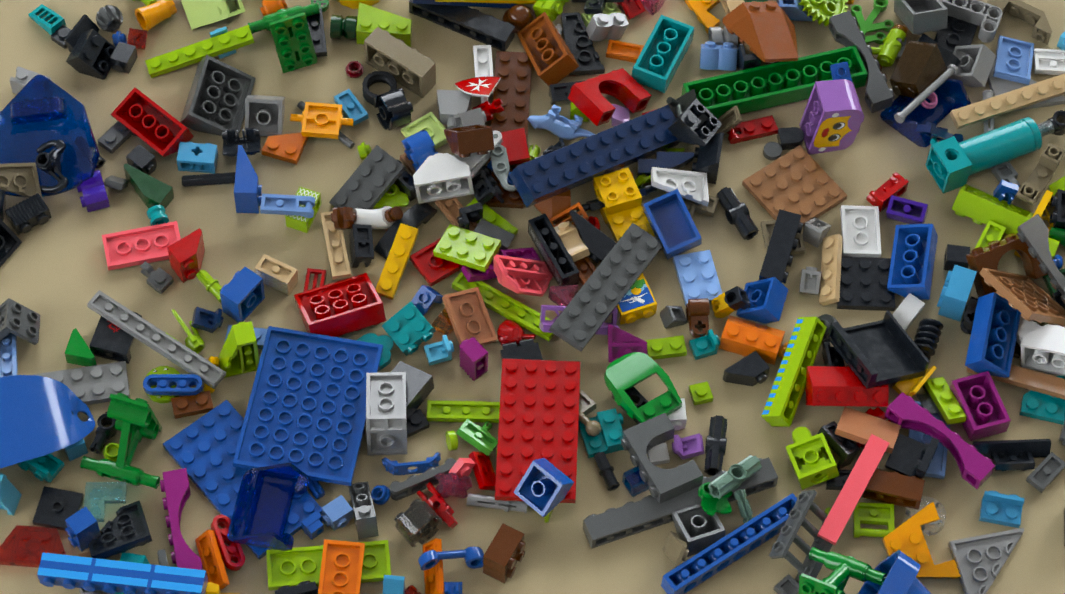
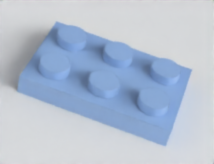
(697, 275)

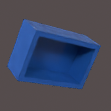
(672, 223)

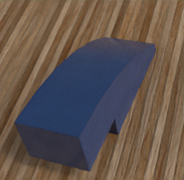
(667, 160)

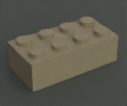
(403, 62)

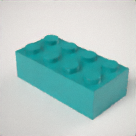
(663, 53)

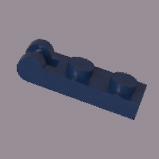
(939, 133)

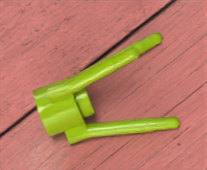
(194, 340)

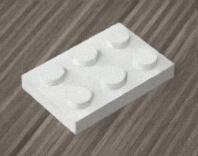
(860, 231)

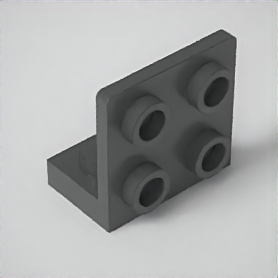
(19, 321)

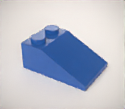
(246, 187)

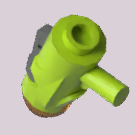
(893, 46)

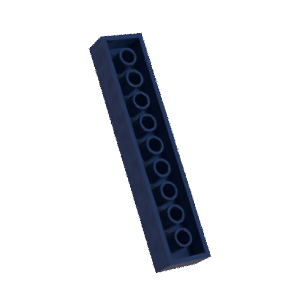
(594, 156)

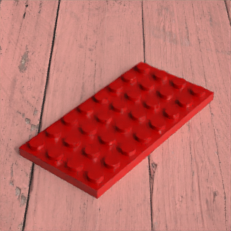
(537, 421)

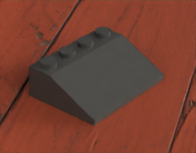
(217, 98)

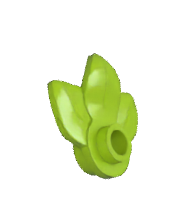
(394, 199)

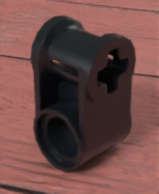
(967, 321)

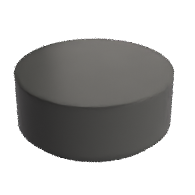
(772, 151)

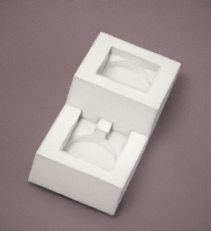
(908, 311)

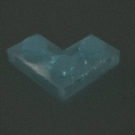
(102, 493)

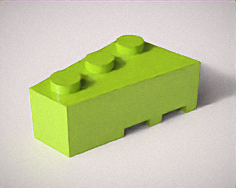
(370, 18)

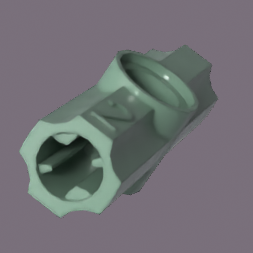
(734, 476)

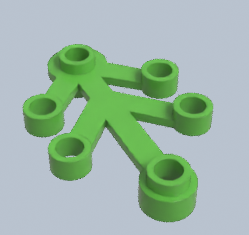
(868, 26)

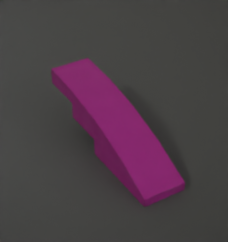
(474, 275)

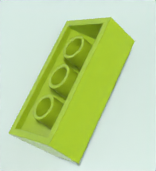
(985, 207)

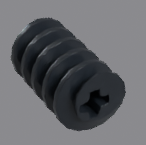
(928, 336)

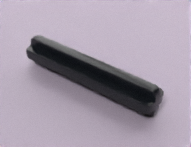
(208, 179)

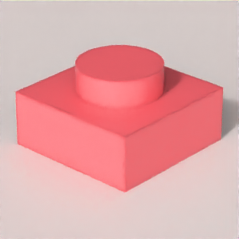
(463, 467)

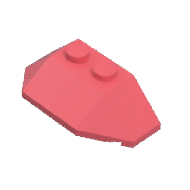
(522, 275)

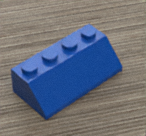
(913, 260)
(993, 336)

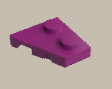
(622, 343)

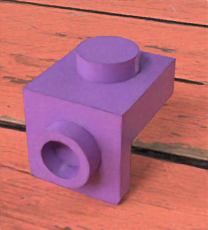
(688, 446)

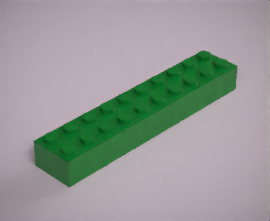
(774, 83)

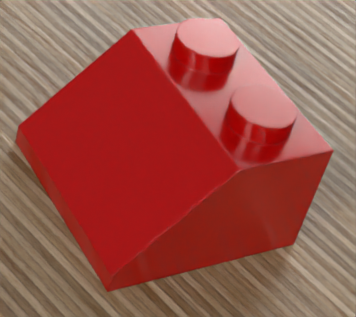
(187, 255)

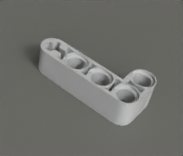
(977, 13)

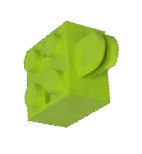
(811, 458)

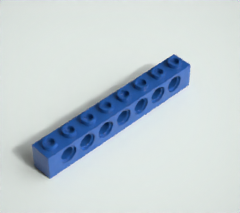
(728, 548)

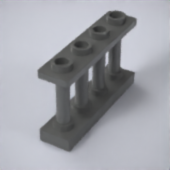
(789, 535)

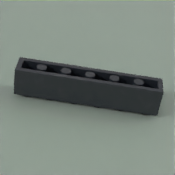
(468, 23)

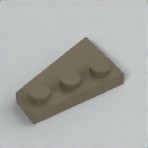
(20, 179)

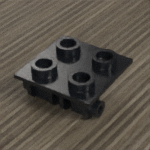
(250, 143)

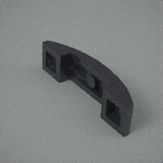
(412, 217)

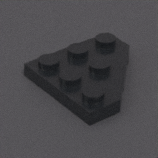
(123, 533)

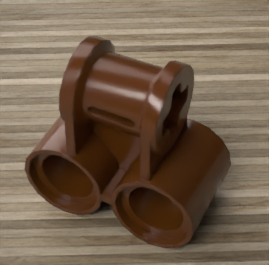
(697, 314)

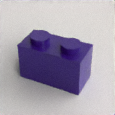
(906, 210)

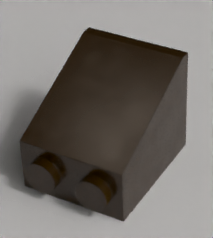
(917, 69)

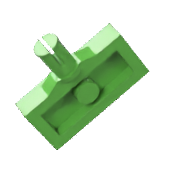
(478, 436)

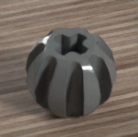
(109, 18)

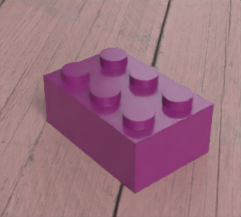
(981, 405)

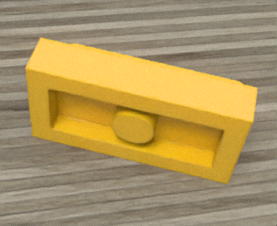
(911, 386)

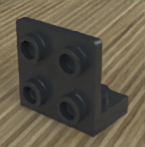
(911, 456)

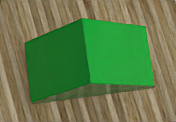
(78, 351)

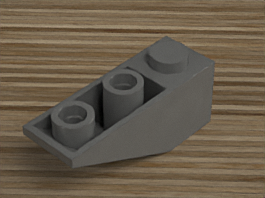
(363, 510)

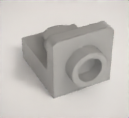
(810, 281)

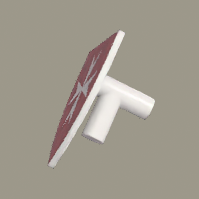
(478, 86)

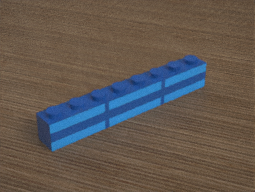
(118, 576)

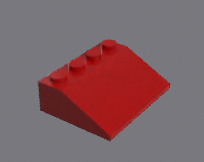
(342, 307)

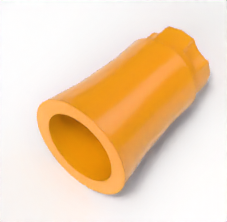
(155, 13)

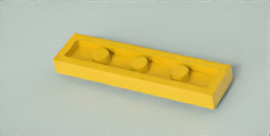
(396, 261)

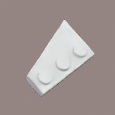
(689, 183)

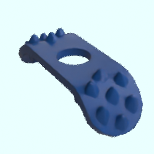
(401, 468)

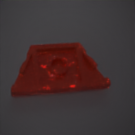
(26, 545)

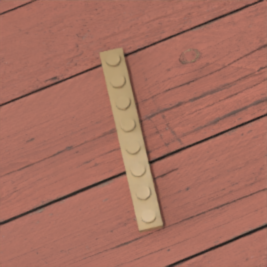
(1008, 101)

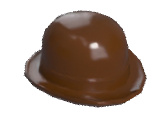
(519, 16)

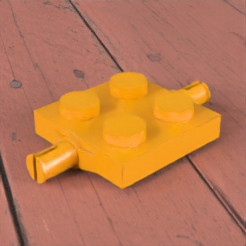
(321, 120)

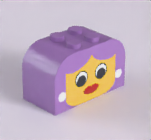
(831, 116)

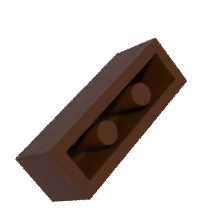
(895, 489)

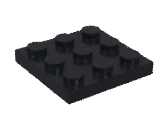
(865, 284)

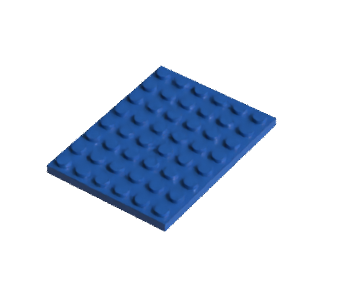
(308, 404)

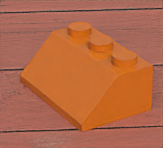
(746, 337)

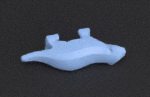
(559, 125)

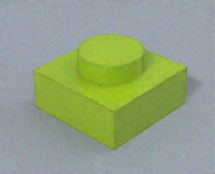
(701, 393)

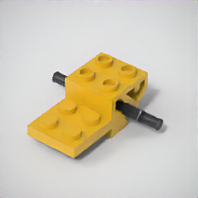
(620, 202)

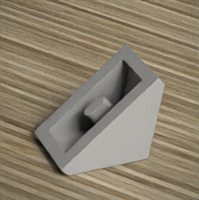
(815, 231)

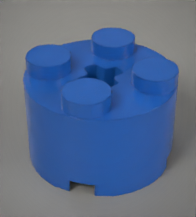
(418, 148)

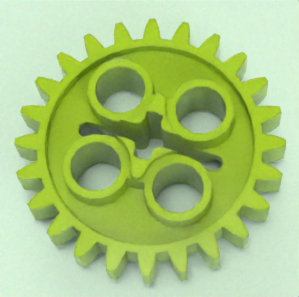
(823, 9)

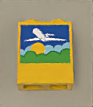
(637, 302)

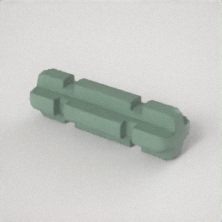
(743, 505)

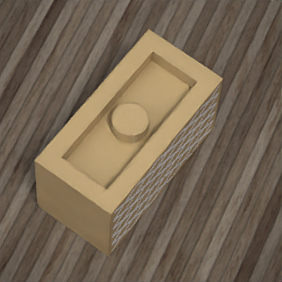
(277, 274)

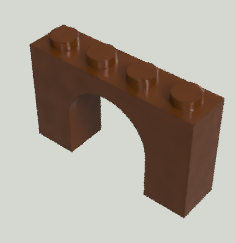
(989, 258)

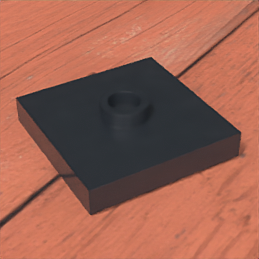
(56, 506)

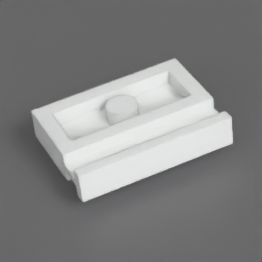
(1049, 61)

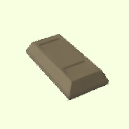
(729, 120)

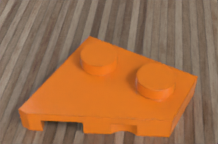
(285, 147)

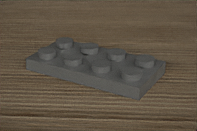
(369, 181)

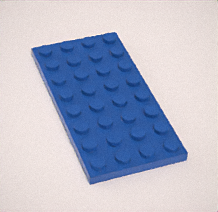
(208, 454)

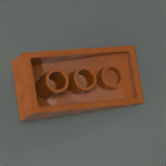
(547, 50)

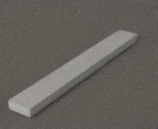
(156, 339)

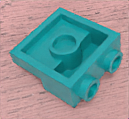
(409, 329)
(610, 436)

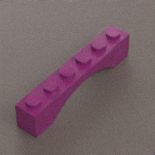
(910, 415)
(177, 490)

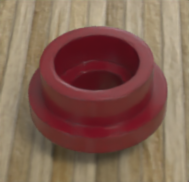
(354, 65)

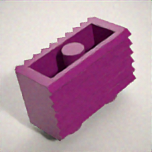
(473, 358)

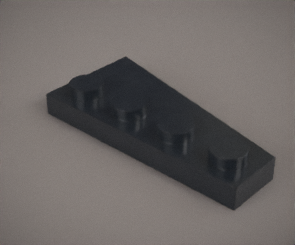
(580, 45)

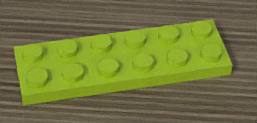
(304, 564)

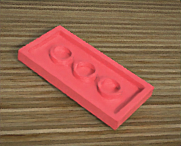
(139, 245)

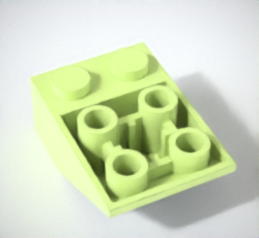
(209, 11)

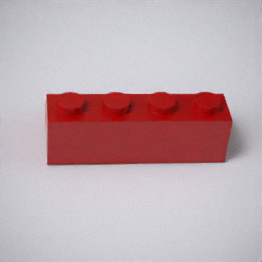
(151, 123)
(841, 388)

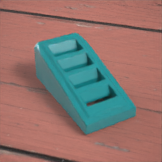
(50, 28)

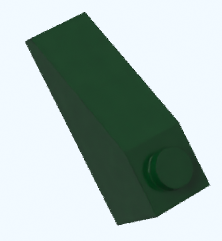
(149, 188)

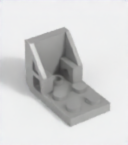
(386, 413)

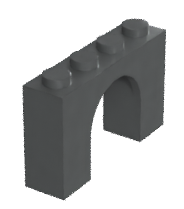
(662, 482)

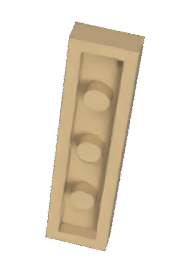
(335, 248)
(830, 269)

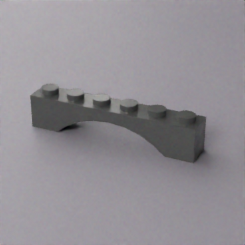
(846, 32)
(1035, 235)

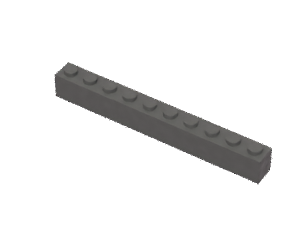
(648, 513)

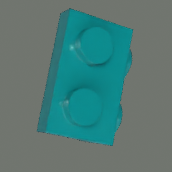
(43, 467)

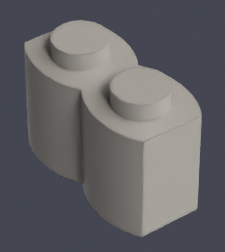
(607, 26)

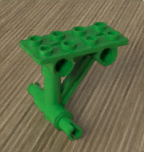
(290, 35)
(134, 421)
(843, 568)

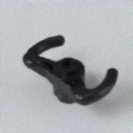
(51, 164)

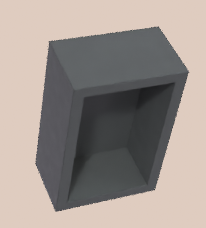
(922, 15)

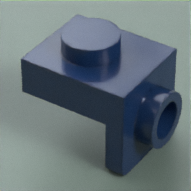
(206, 319)

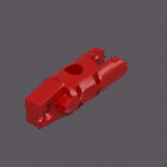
(444, 511)

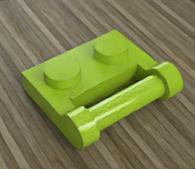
(875, 515)

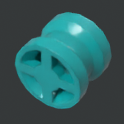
(157, 215)

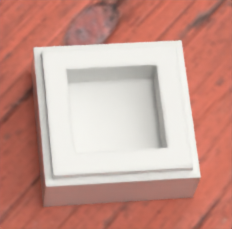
(659, 454)

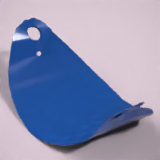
(38, 418)

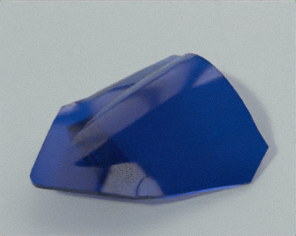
(45, 114)

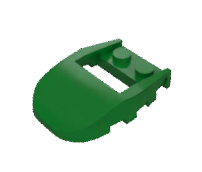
(631, 370)

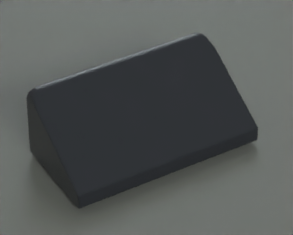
(83, 25)

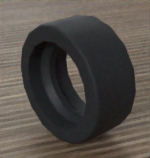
(376, 77)

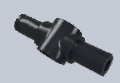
(103, 433)

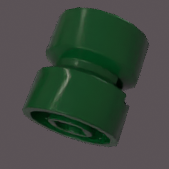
(343, 27)

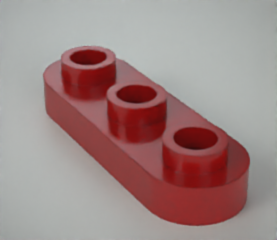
(234, 550)

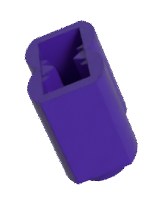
(93, 193)

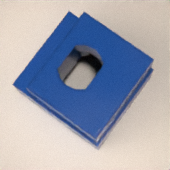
(313, 525)

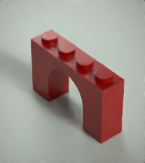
(617, 83)

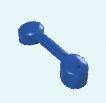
(472, 555)

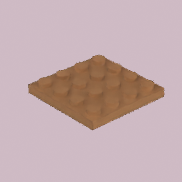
(795, 185)
(1025, 296)

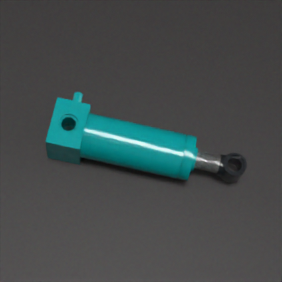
(954, 162)

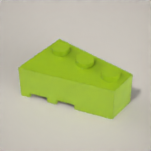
(239, 350)

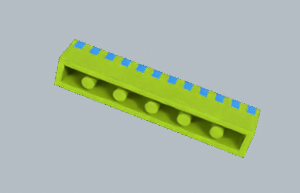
(792, 372)

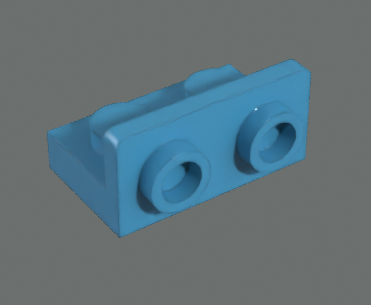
(1001, 509)

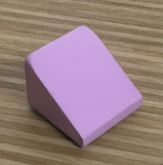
(620, 115)

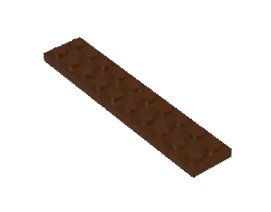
(514, 91)

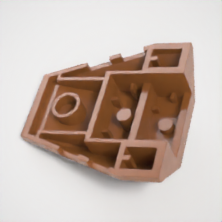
(764, 29)

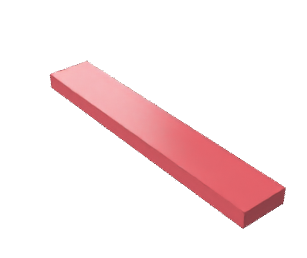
(853, 489)

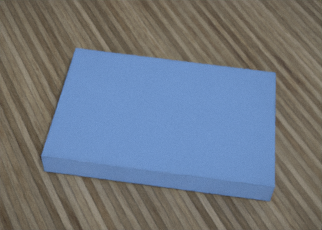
(1013, 60)

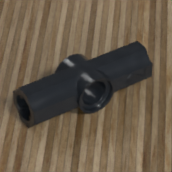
(737, 213)
(715, 445)

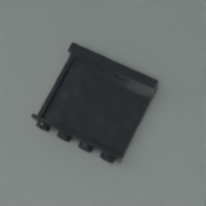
(879, 351)

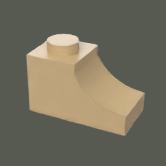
(573, 243)

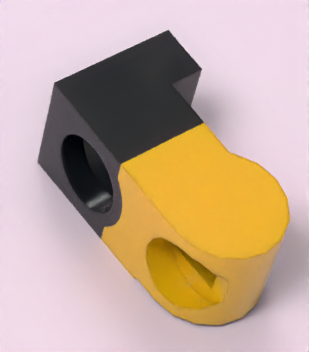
(729, 302)

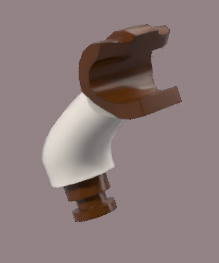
(378, 218)

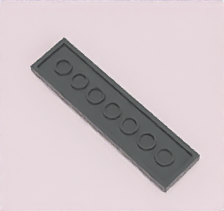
(606, 287)

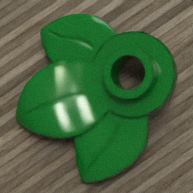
(712, 505)

